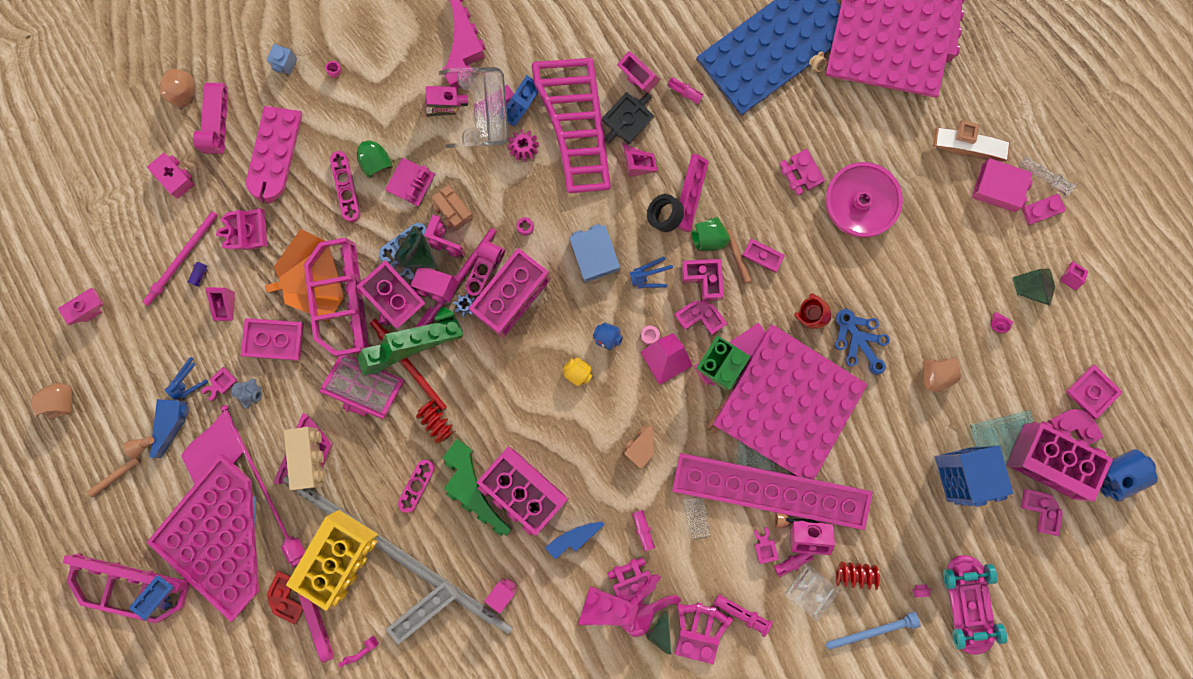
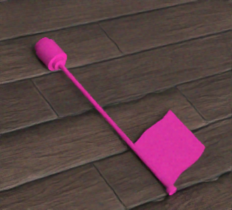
(224, 439)

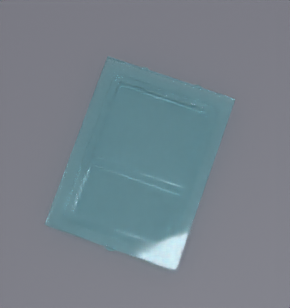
(1001, 431)

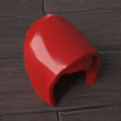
(814, 312)

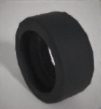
(657, 205)

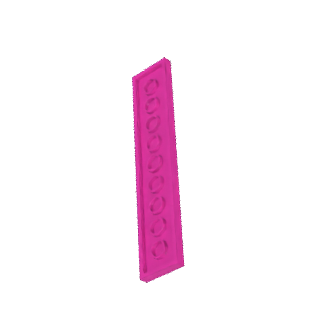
(772, 491)

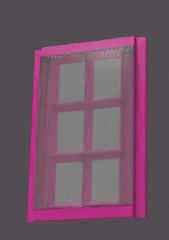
(367, 393)

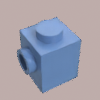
(281, 59)

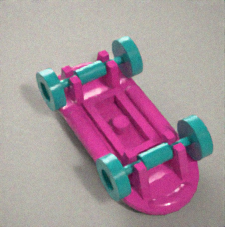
(972, 605)

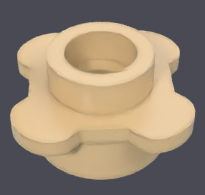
(818, 62)

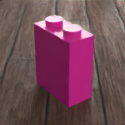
(1002, 185)

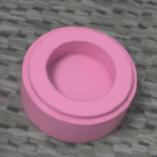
(649, 335)

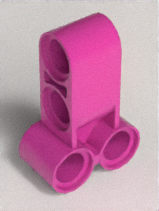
(490, 255)

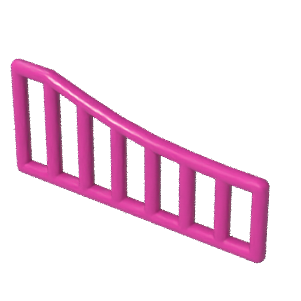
(555, 118)

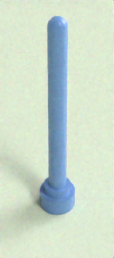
(909, 621)

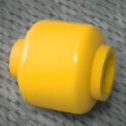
(577, 371)

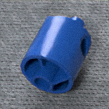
(1129, 475)

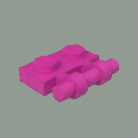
(807, 170)
(629, 588)

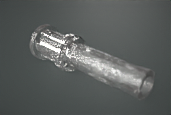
(1055, 181)

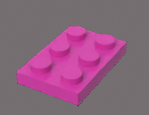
(272, 339)

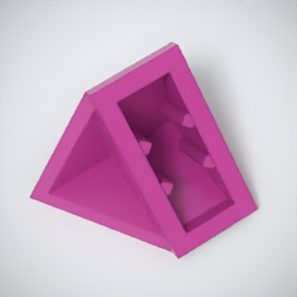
(638, 161)

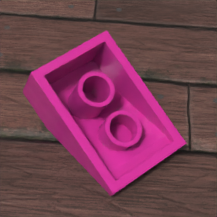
(390, 294)

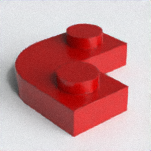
(279, 599)

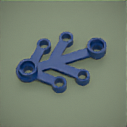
(859, 338)

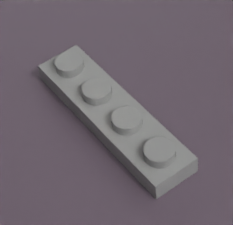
(422, 611)

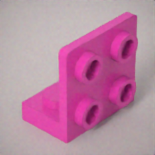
(435, 234)

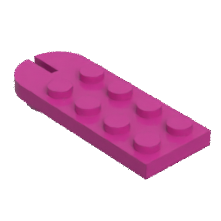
(273, 153)

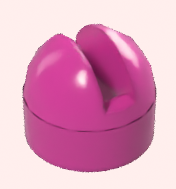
(334, 67)

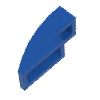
(575, 538)

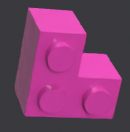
(708, 274)

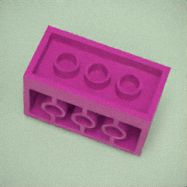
(510, 293)
(1060, 461)
(524, 477)

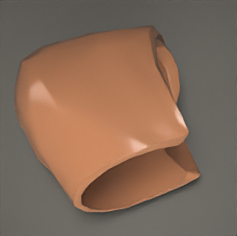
(177, 87)
(940, 374)
(53, 400)

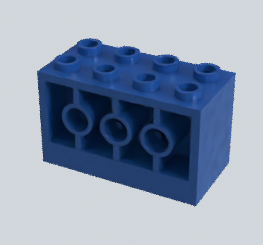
(974, 475)

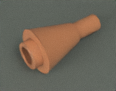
(135, 447)

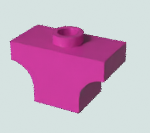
(82, 307)

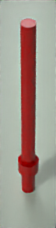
(412, 370)

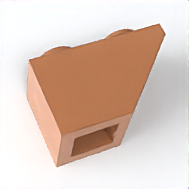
(642, 448)

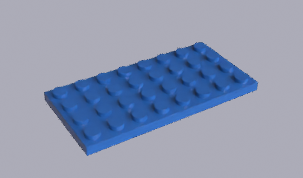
(770, 49)

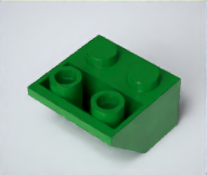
(722, 363)

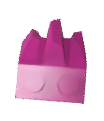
(244, 229)

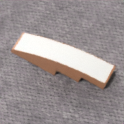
(983, 148)

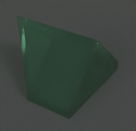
(415, 251)
(1036, 285)
(660, 633)

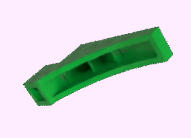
(405, 343)
(465, 489)

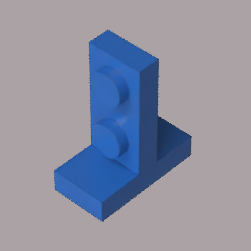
(521, 100)
(152, 597)

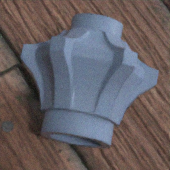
(247, 392)

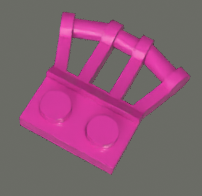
(695, 644)

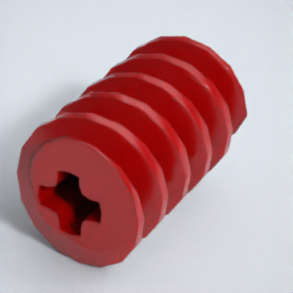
(434, 422)
(857, 574)

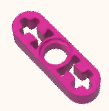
(414, 501)

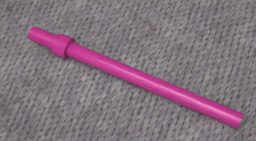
(157, 288)

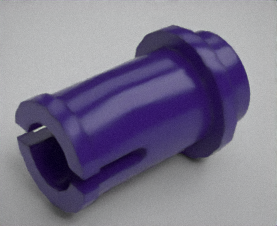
(197, 273)

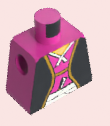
(443, 101)

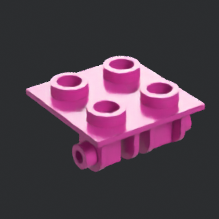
(410, 181)

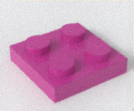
(1094, 391)

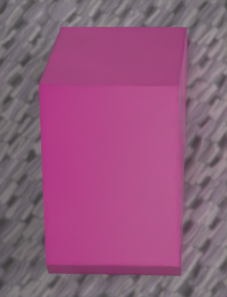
(221, 303)

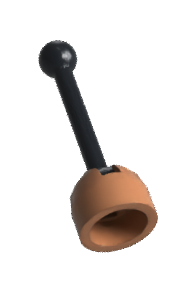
(783, 520)

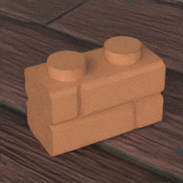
(452, 208)

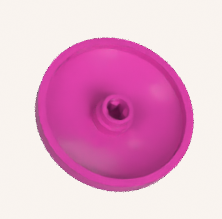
(863, 200)

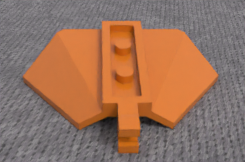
(293, 280)

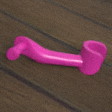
(370, 644)

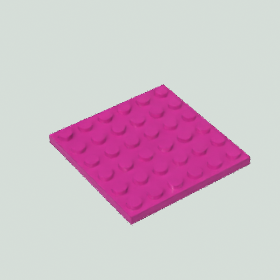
(893, 43)
(790, 404)

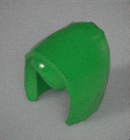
(372, 158)
(710, 235)

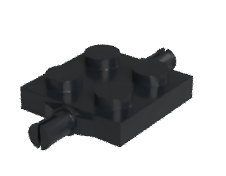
(627, 118)

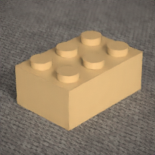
(304, 458)

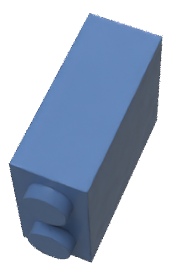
(594, 253)

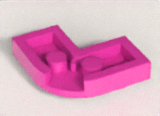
(701, 311)
(1080, 422)
(1050, 512)

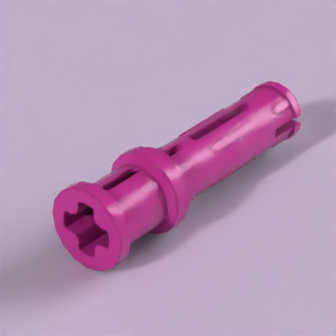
(751, 619)

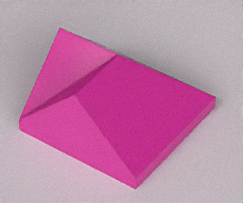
(666, 358)

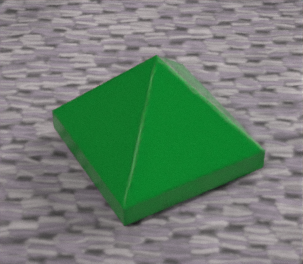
(444, 314)

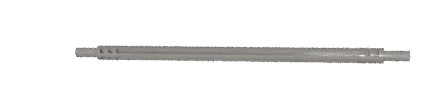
(409, 562)

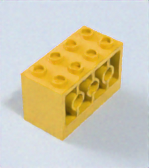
(332, 560)

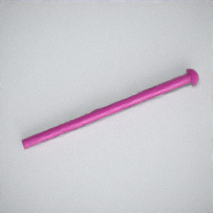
(430, 314)

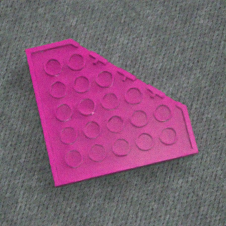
(214, 539)

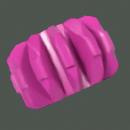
(523, 139)

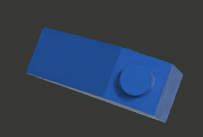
(167, 422)

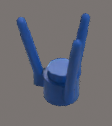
(638, 276)
(177, 387)

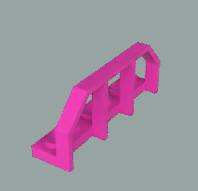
(356, 303)
(114, 572)

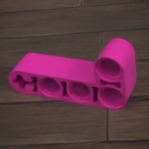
(214, 115)

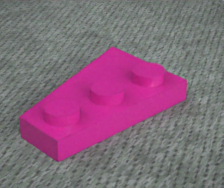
(606, 609)

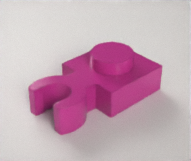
(221, 382)
(765, 549)

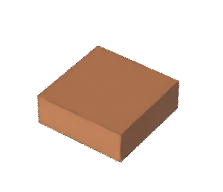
(967, 132)

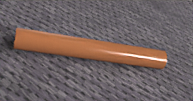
(738, 258)
(114, 476)

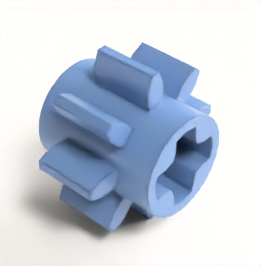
(462, 300)

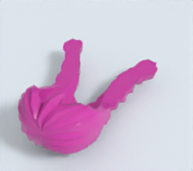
(645, 612)

